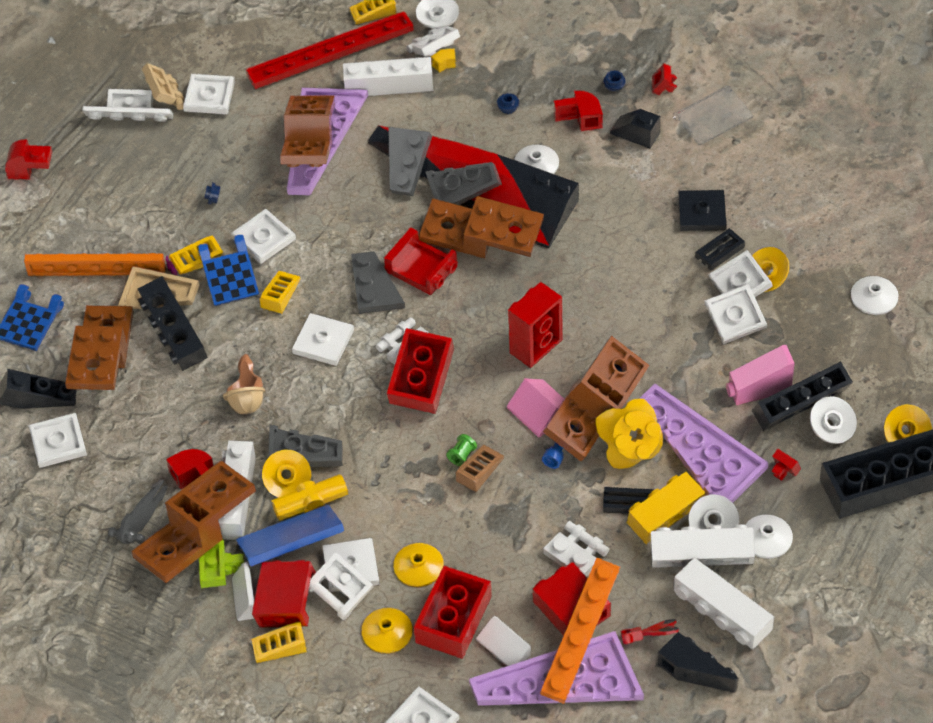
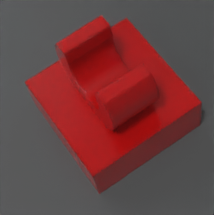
(663, 80)
(784, 464)

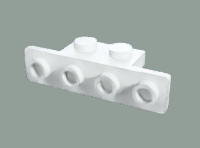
(128, 103)

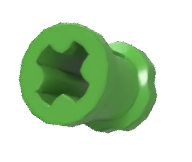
(461, 450)

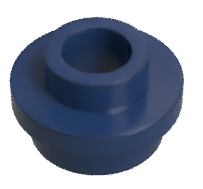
(614, 80)
(508, 103)
(212, 193)

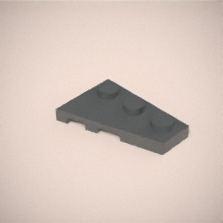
(406, 158)
(463, 183)
(373, 285)
(317, 449)

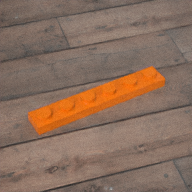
(91, 264)
(580, 631)

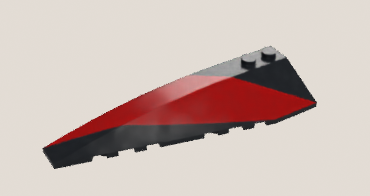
(521, 183)

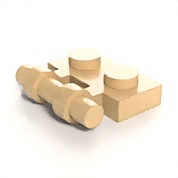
(163, 86)

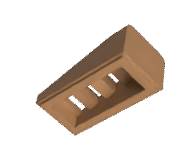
(475, 482)

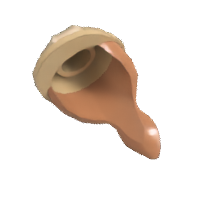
(247, 392)

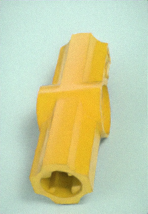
(309, 497)

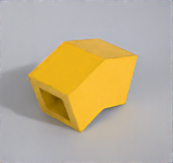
(443, 59)

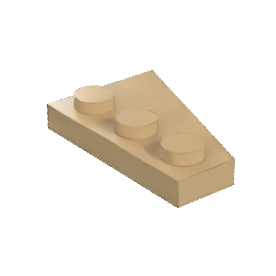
(181, 287)

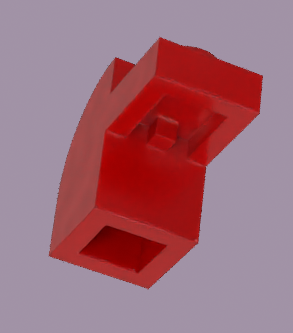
(583, 107)
(24, 157)
(188, 466)

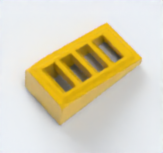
(384, 9)
(214, 250)
(279, 304)
(284, 633)

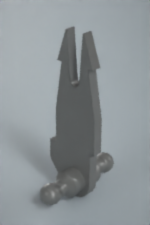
(139, 517)

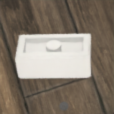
(243, 593)
(503, 642)

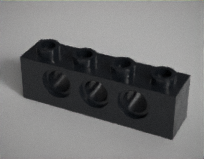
(158, 293)
(801, 396)

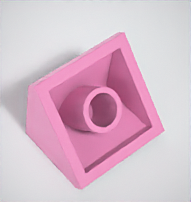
(535, 404)

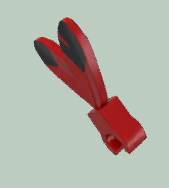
(660, 629)

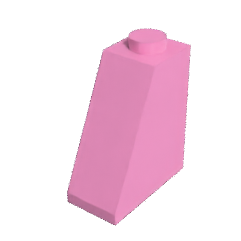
(762, 376)

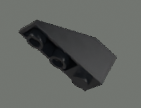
(34, 391)
(691, 664)

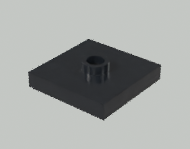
(702, 210)

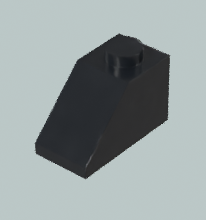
(638, 127)

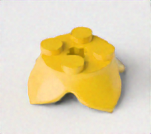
(615, 427)

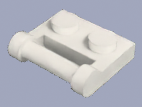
(346, 580)

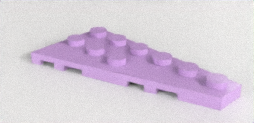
(347, 105)
(708, 453)
(601, 677)

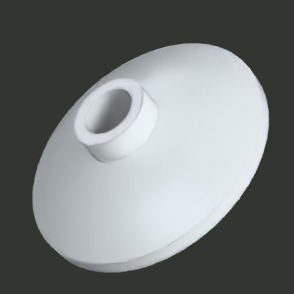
(437, 13)
(539, 157)
(874, 295)
(839, 413)
(713, 504)
(770, 544)

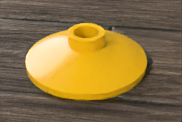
(775, 259)
(907, 415)
(280, 461)
(418, 573)
(387, 639)

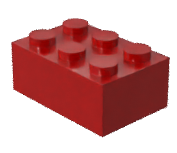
(535, 324)
(420, 371)
(452, 612)

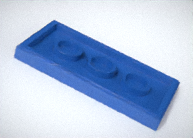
(290, 535)

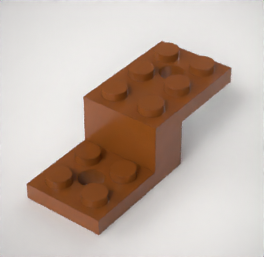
(307, 130)
(481, 227)
(99, 347)
(596, 391)
(193, 521)

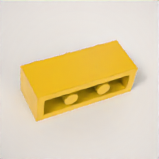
(664, 506)

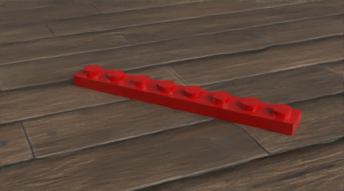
(329, 50)

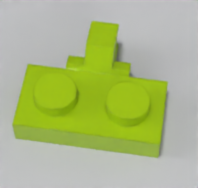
(217, 564)

